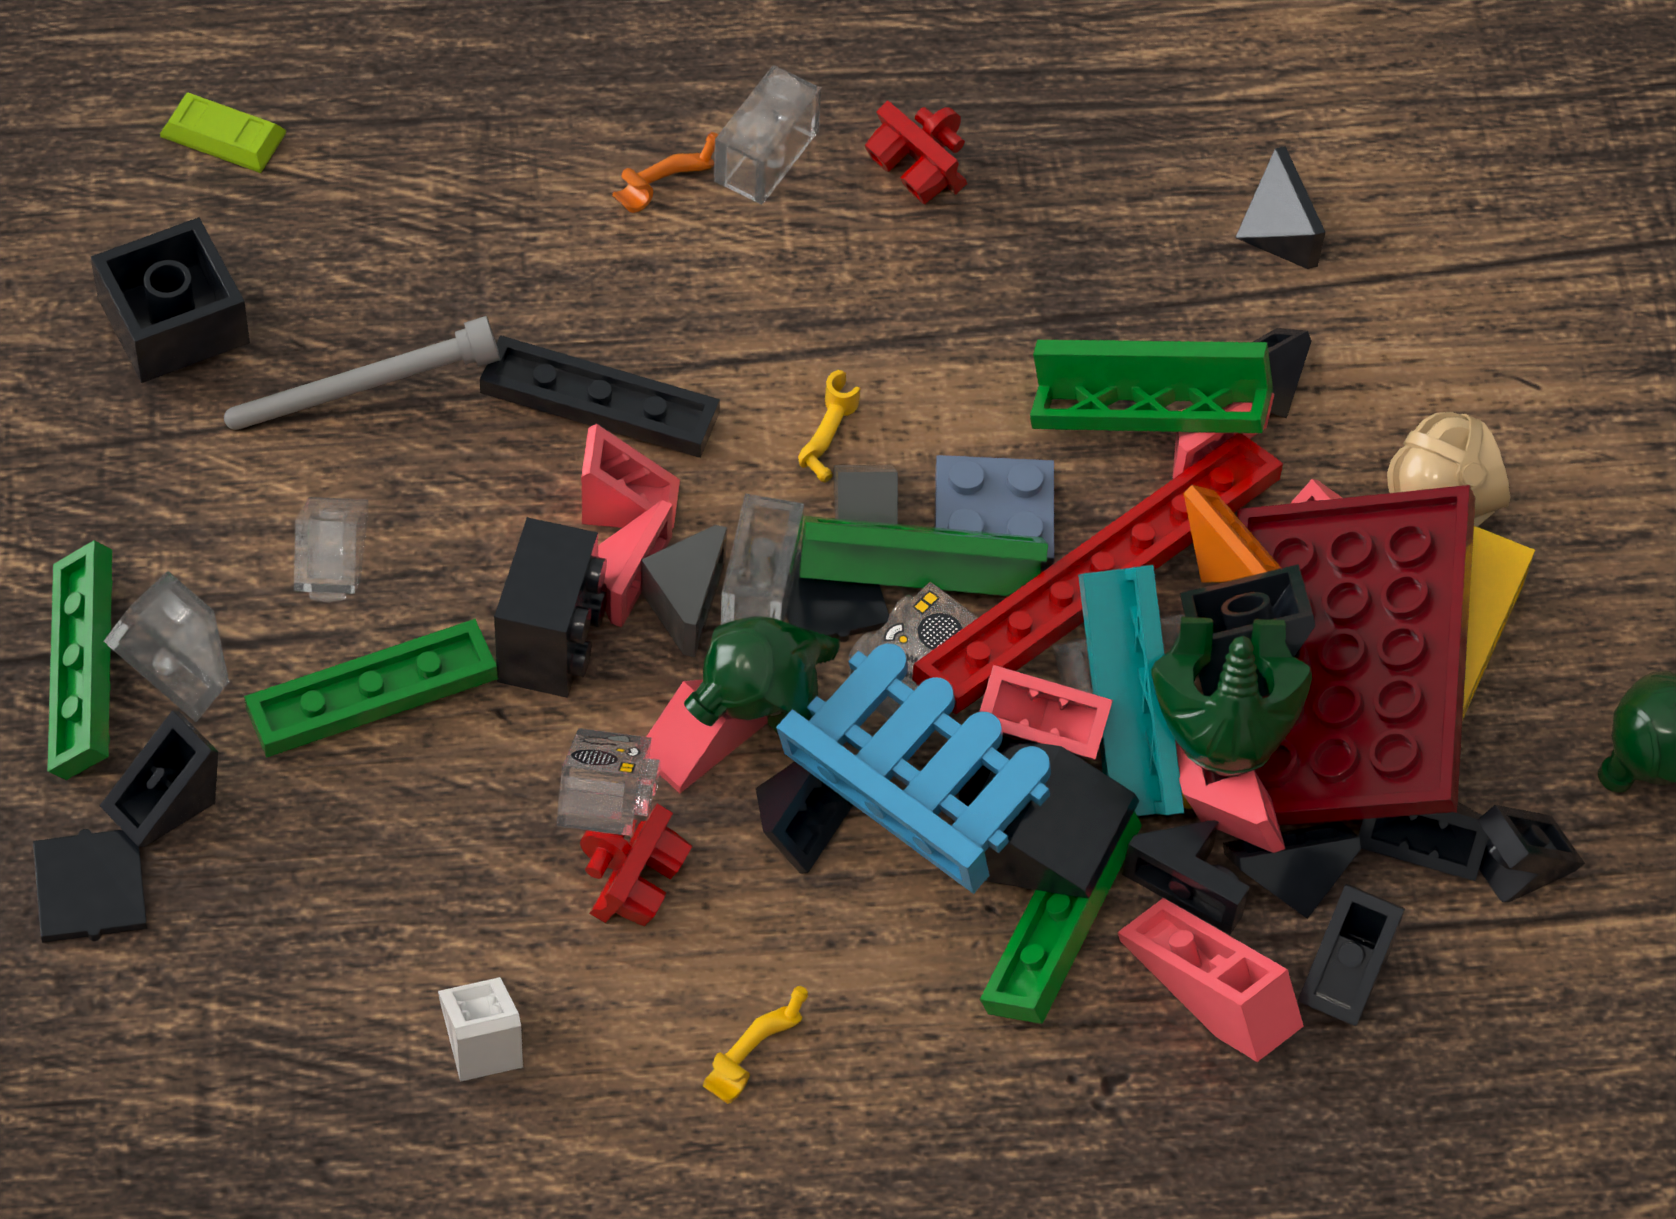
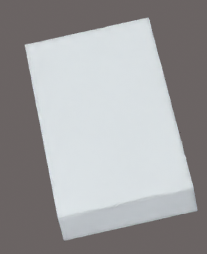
(482, 1028)

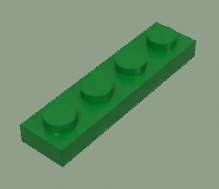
(80, 661)
(370, 687)
(1048, 944)

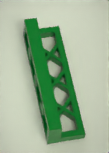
(1153, 378)
(918, 556)

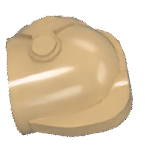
(1450, 453)

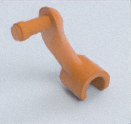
(640, 193)

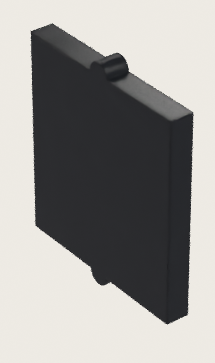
(836, 606)
(89, 885)

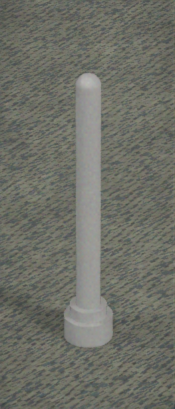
(471, 345)

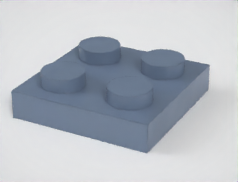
(996, 497)

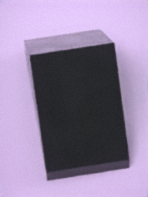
(165, 782)

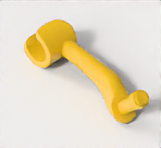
(837, 405)
(728, 1076)

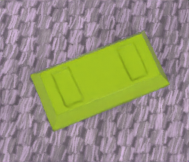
(223, 132)

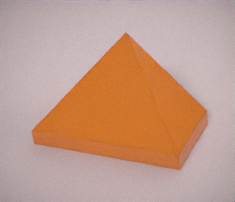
(1221, 541)

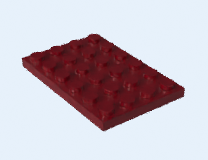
(1384, 655)

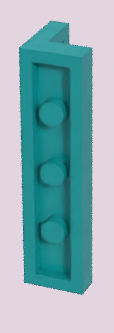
(1122, 648)

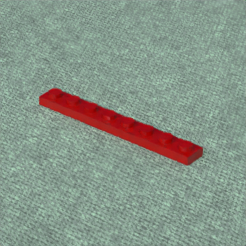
(1052, 602)

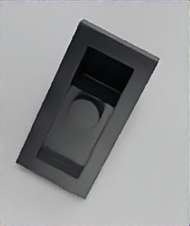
(1524, 852)
(1175, 868)
(1351, 954)

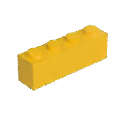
(1496, 582)

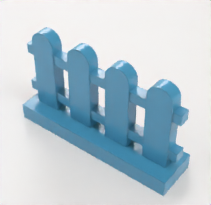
(914, 811)

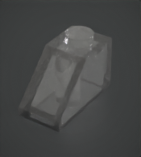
(330, 547)
(173, 645)

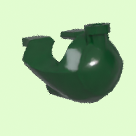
(760, 669)
(1235, 725)
(1643, 735)

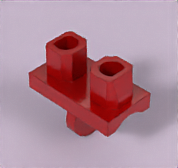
(933, 165)
(625, 890)

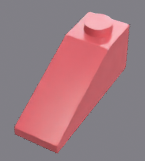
(1217, 978)

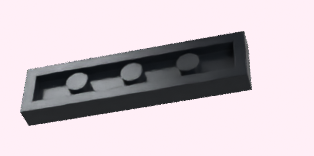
(601, 396)

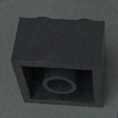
(170, 299)
(549, 608)

